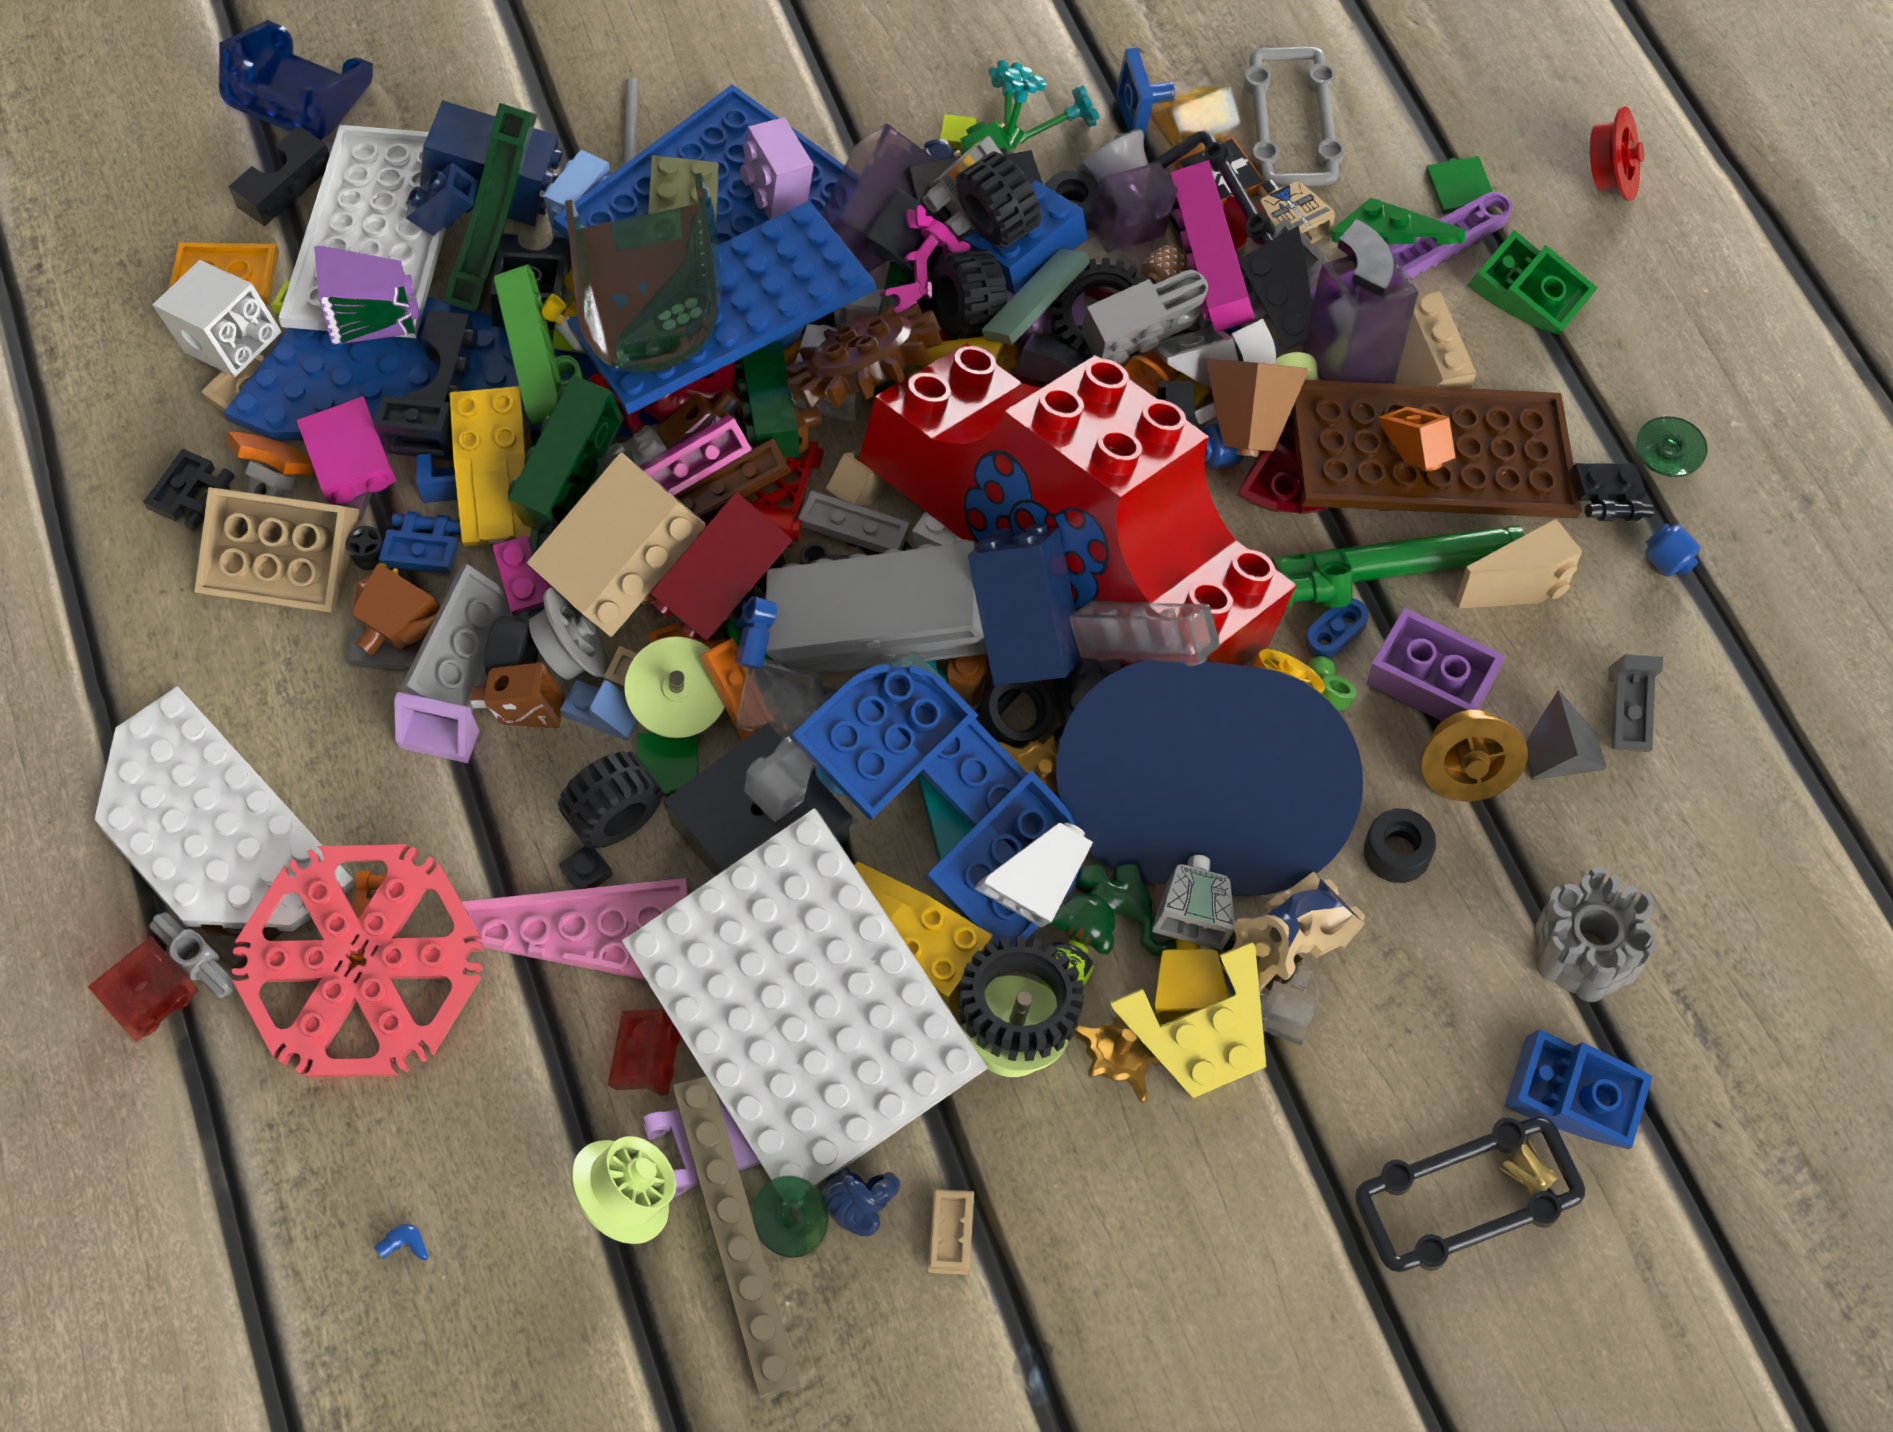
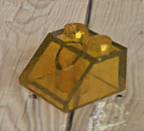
(1200, 109)

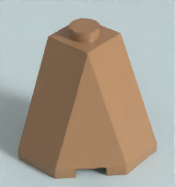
(1253, 402)

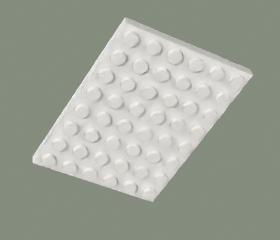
(804, 1004)

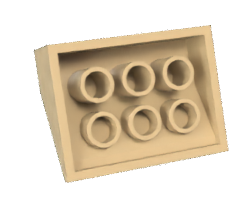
(616, 544)
(274, 549)

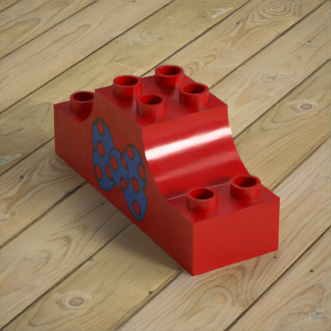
(1084, 458)

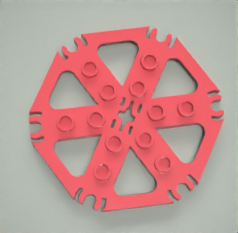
(369, 985)

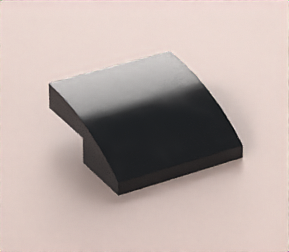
(894, 239)

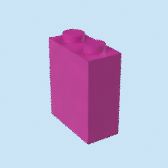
(346, 451)

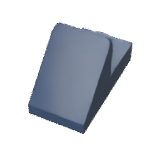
(600, 709)

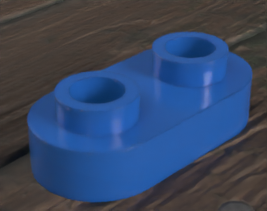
(1335, 630)

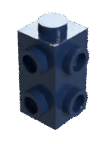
(442, 199)

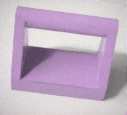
(433, 733)

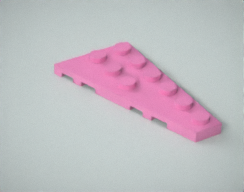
(575, 925)

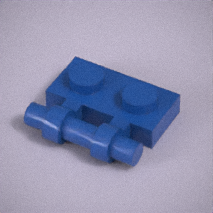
(417, 550)

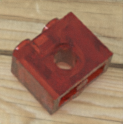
(143, 1010)

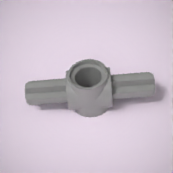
(203, 965)

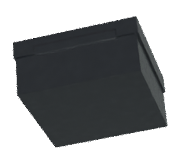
(726, 823)

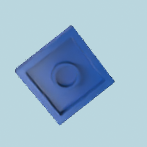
(1137, 94)

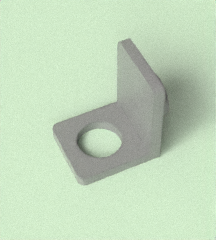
(869, 302)

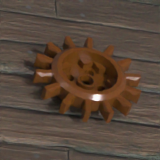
(863, 355)

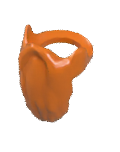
(1148, 370)

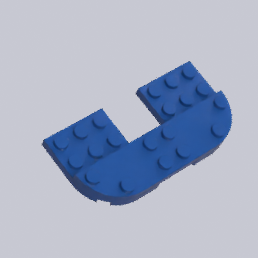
(911, 722)

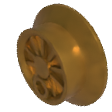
(1473, 756)

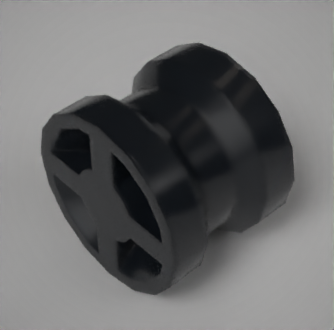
(360, 541)

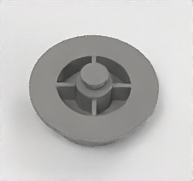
(567, 638)

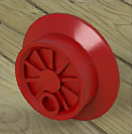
(1617, 154)

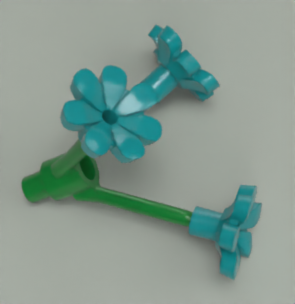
(1017, 82)

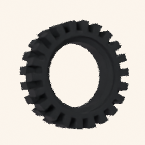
(1092, 276)
(1013, 1037)

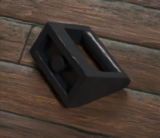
(415, 419)

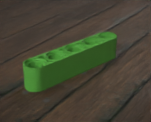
(529, 341)

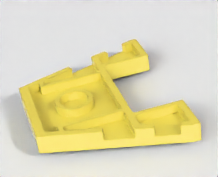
(1212, 1042)

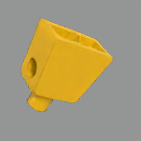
(1188, 981)

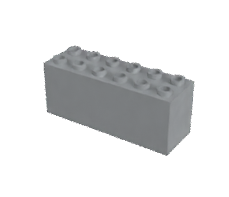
(875, 609)

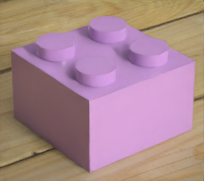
(776, 167)

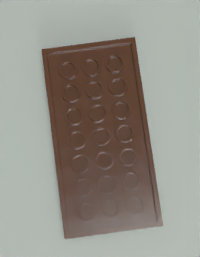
(1506, 447)

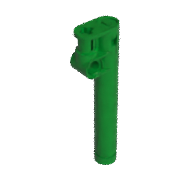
(1329, 574)

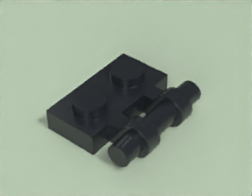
(1608, 483)
(180, 485)

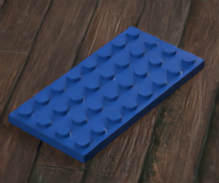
(770, 287)

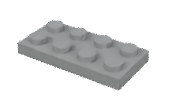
(456, 642)

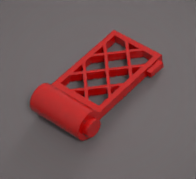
(785, 517)

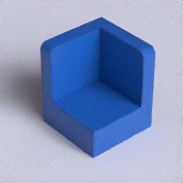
(434, 483)

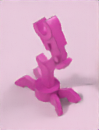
(935, 235)

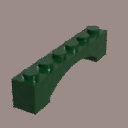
(493, 202)

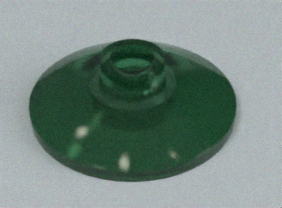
(1671, 435)
(776, 1222)

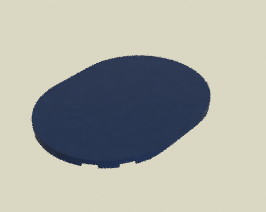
(1214, 767)

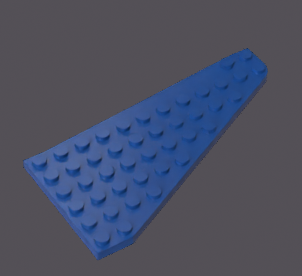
(312, 375)

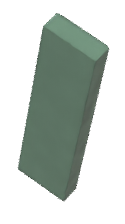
(1035, 296)

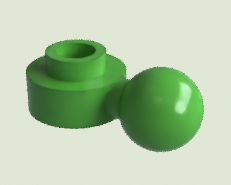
(1337, 689)

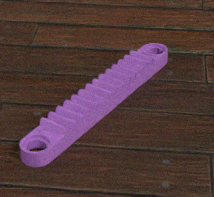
(1471, 217)

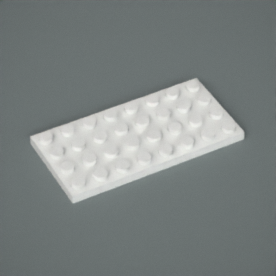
(364, 212)

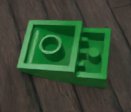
(1532, 284)

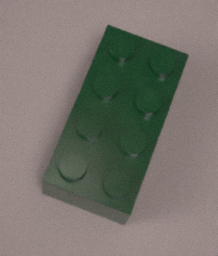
(566, 454)

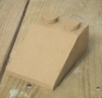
(1522, 571)

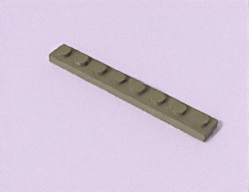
(736, 1238)

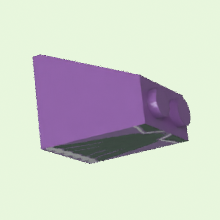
(364, 296)

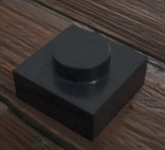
(586, 869)

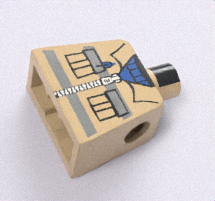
(1299, 207)

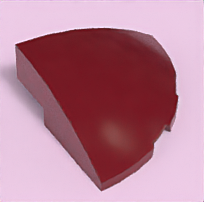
(1275, 478)

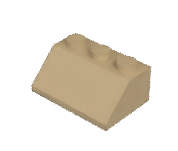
(1434, 348)

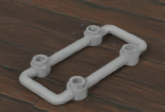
(1321, 81)

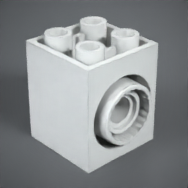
(217, 318)

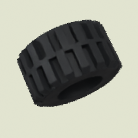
(998, 199)
(967, 292)
(610, 799)

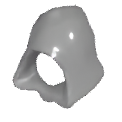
(1116, 156)

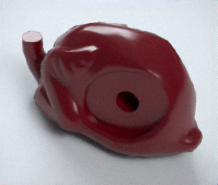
(709, 386)

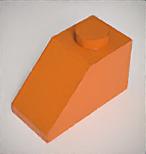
(1420, 437)

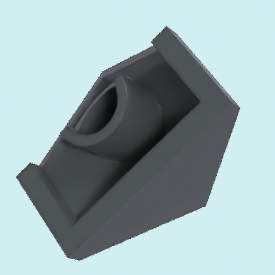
(1563, 743)

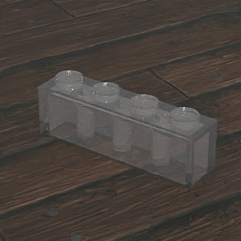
(1145, 631)

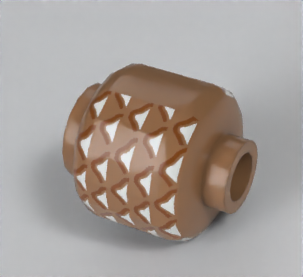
(1164, 263)

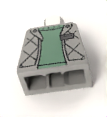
(1196, 905)

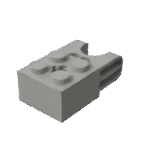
(1144, 314)

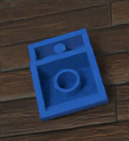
(1578, 1089)

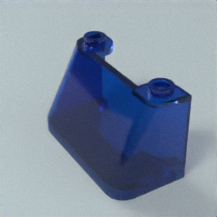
(283, 89)

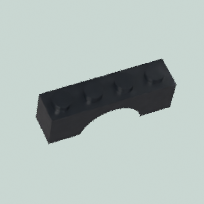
(447, 342)

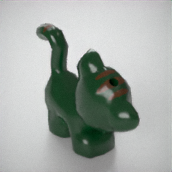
(1091, 916)

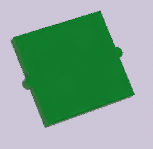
(1458, 182)
(669, 760)

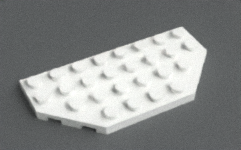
(200, 819)

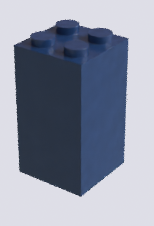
(463, 138)
(1025, 604)

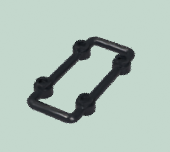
(1258, 225)
(1431, 1249)

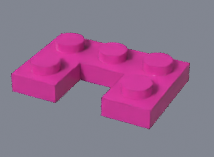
(521, 582)

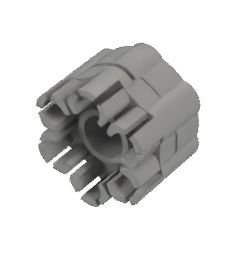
(1599, 909)

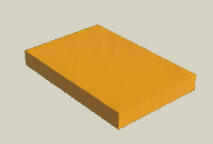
(246, 260)

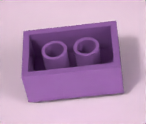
(1433, 667)

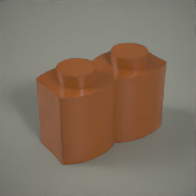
(968, 676)

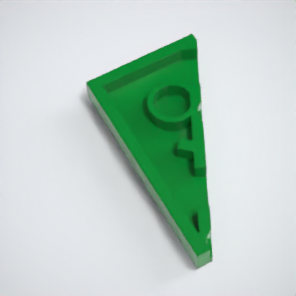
(1399, 224)

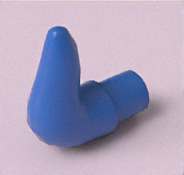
(402, 1235)

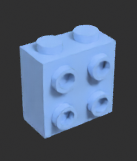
(576, 180)

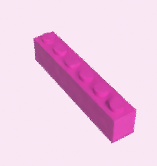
(1211, 247)

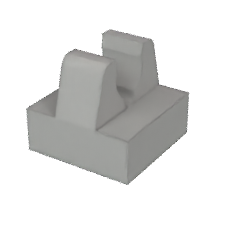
(270, 477)

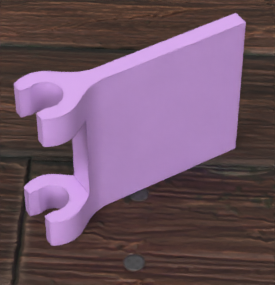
(661, 1123)

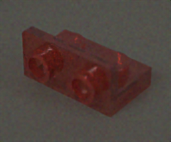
(644, 1051)

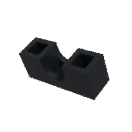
(268, 194)

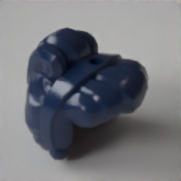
(857, 1203)

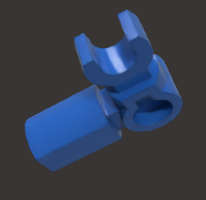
(755, 619)

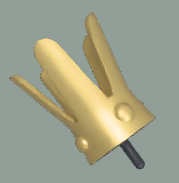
(1530, 1170)

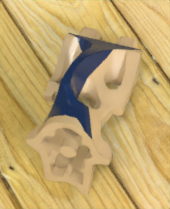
(1296, 927)

